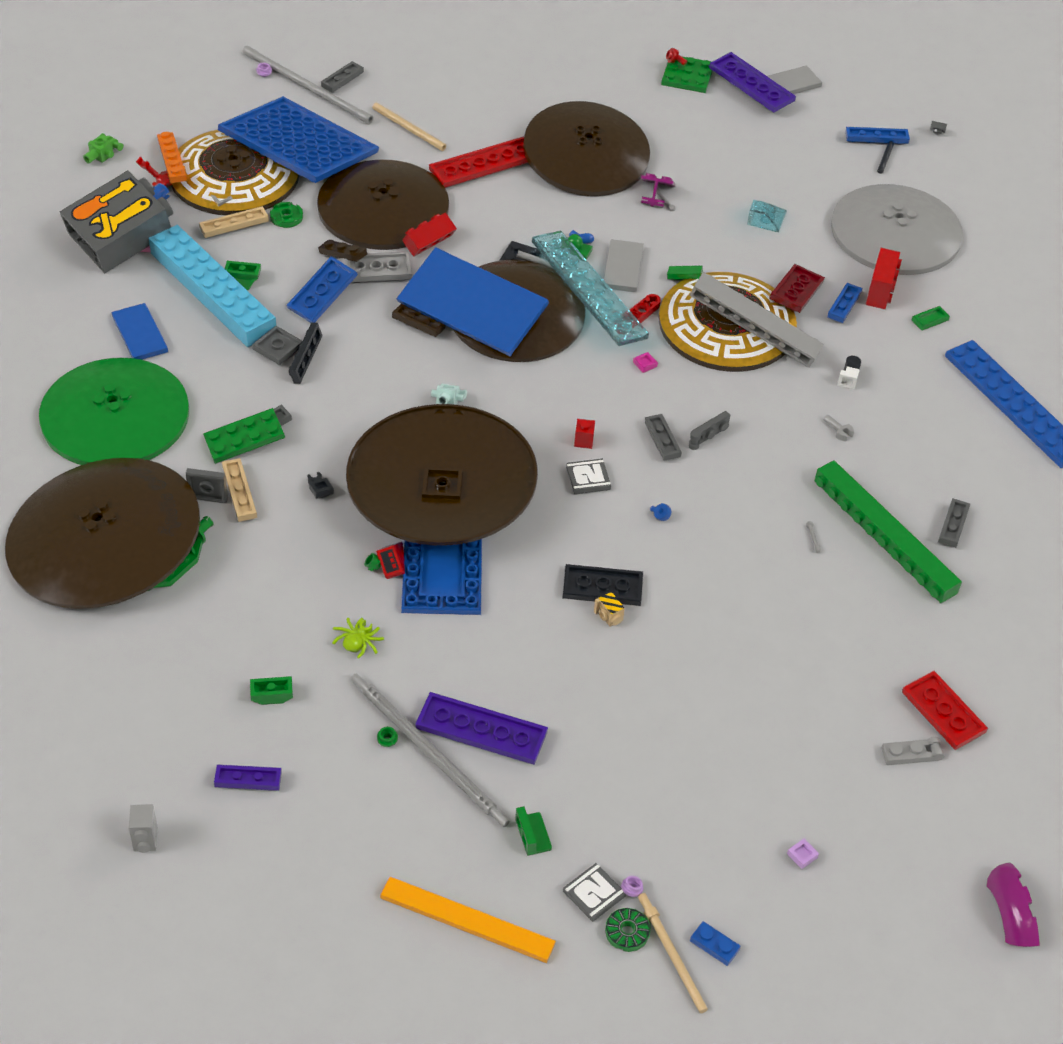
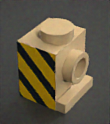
(609, 609)

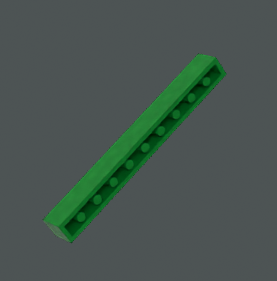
(888, 532)

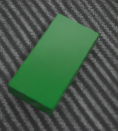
(684, 272)
(930, 318)

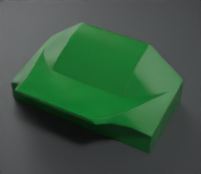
(244, 272)
(271, 690)

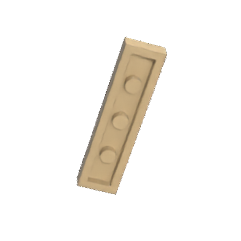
(233, 222)
(239, 490)

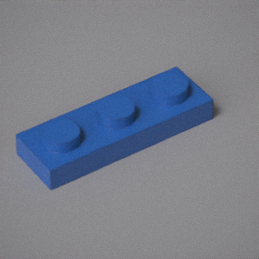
(844, 302)

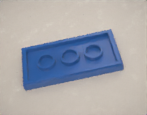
(322, 290)
(139, 331)

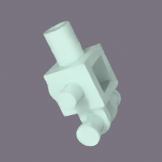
(448, 394)

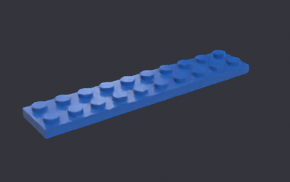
(1010, 398)

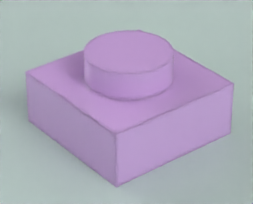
(802, 853)

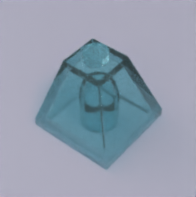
(766, 216)

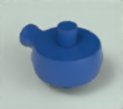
(661, 512)

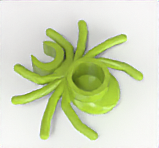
(358, 637)

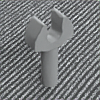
(841, 430)

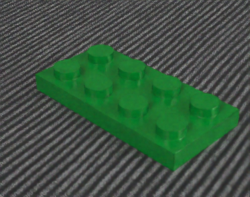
(244, 435)

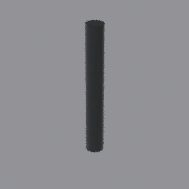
(882, 165)

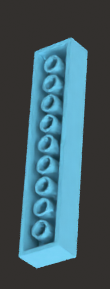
(212, 285)

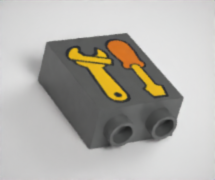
(116, 220)

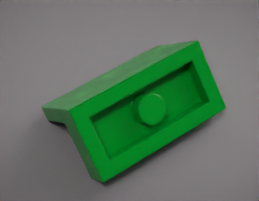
(532, 831)

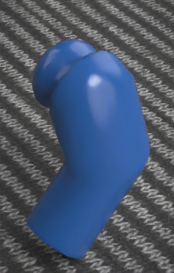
(586, 237)

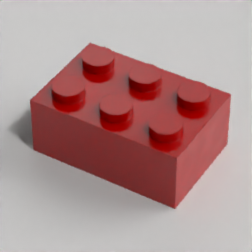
(884, 278)

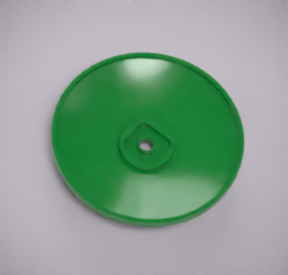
(141, 424)

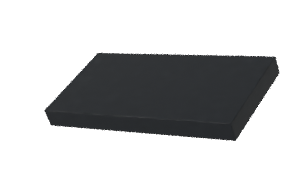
(591, 582)

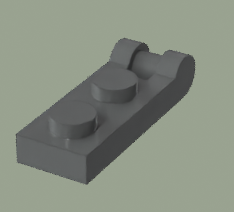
(709, 430)

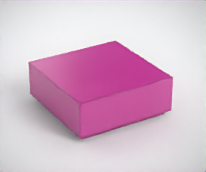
(645, 362)

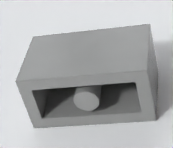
(143, 827)

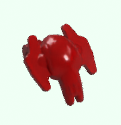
(160, 178)

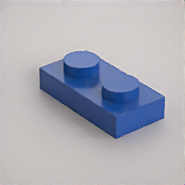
(715, 943)

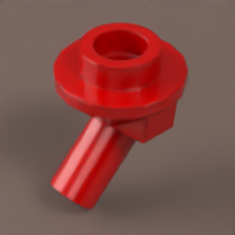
(673, 54)

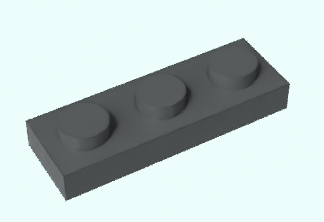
(342, 76)
(663, 437)
(954, 523)

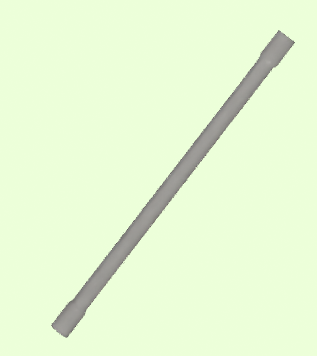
(360, 114)

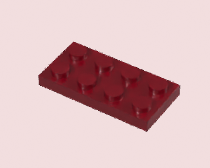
(797, 288)

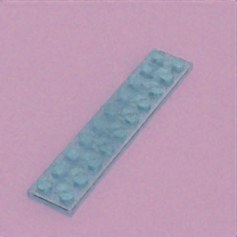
(590, 288)

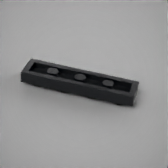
(305, 353)

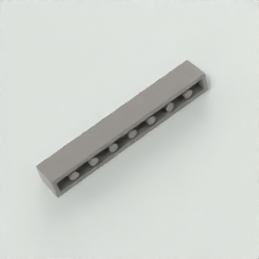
(756, 319)

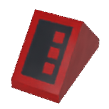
(392, 560)

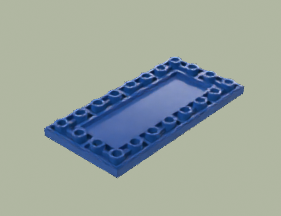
(473, 301)
(442, 578)

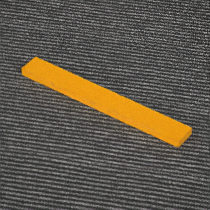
(468, 919)

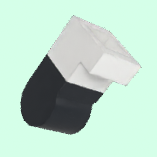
(849, 375)

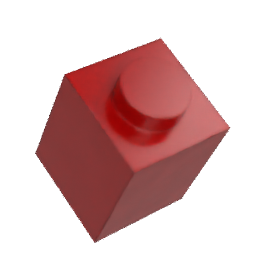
(584, 433)

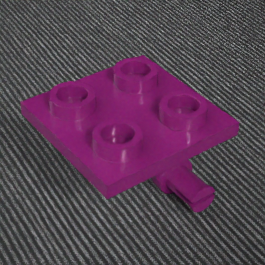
(652, 178)

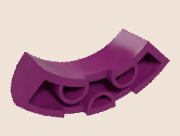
(1014, 903)

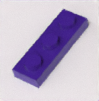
(247, 777)

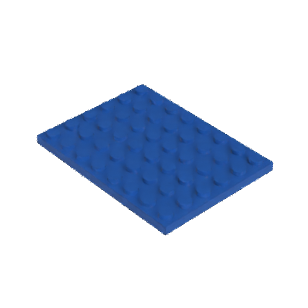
(298, 139)

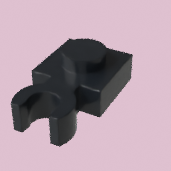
(319, 486)

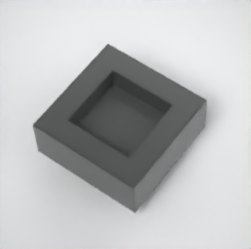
(938, 127)
(282, 415)

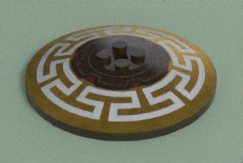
(229, 168)
(710, 337)

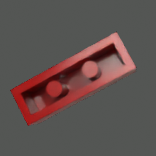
(429, 234)

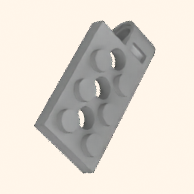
(384, 271)

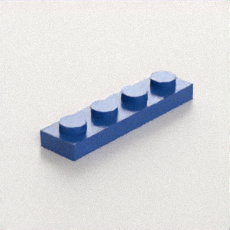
(879, 135)

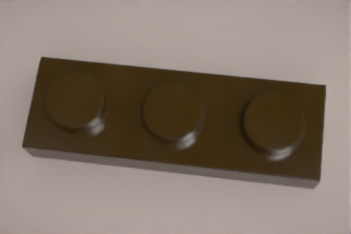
(342, 250)
(417, 320)

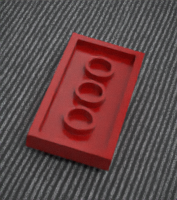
(944, 710)

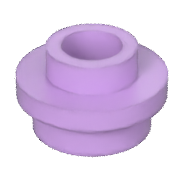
(264, 69)
(632, 886)

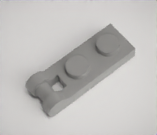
(912, 751)

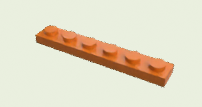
(171, 157)

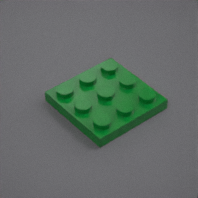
(692, 76)

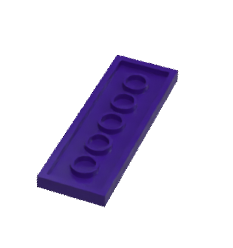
(752, 82)
(482, 728)

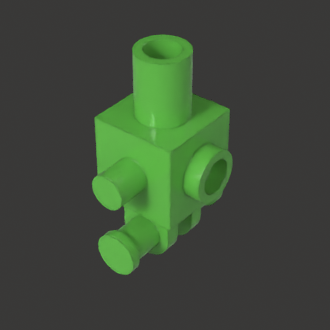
(102, 148)

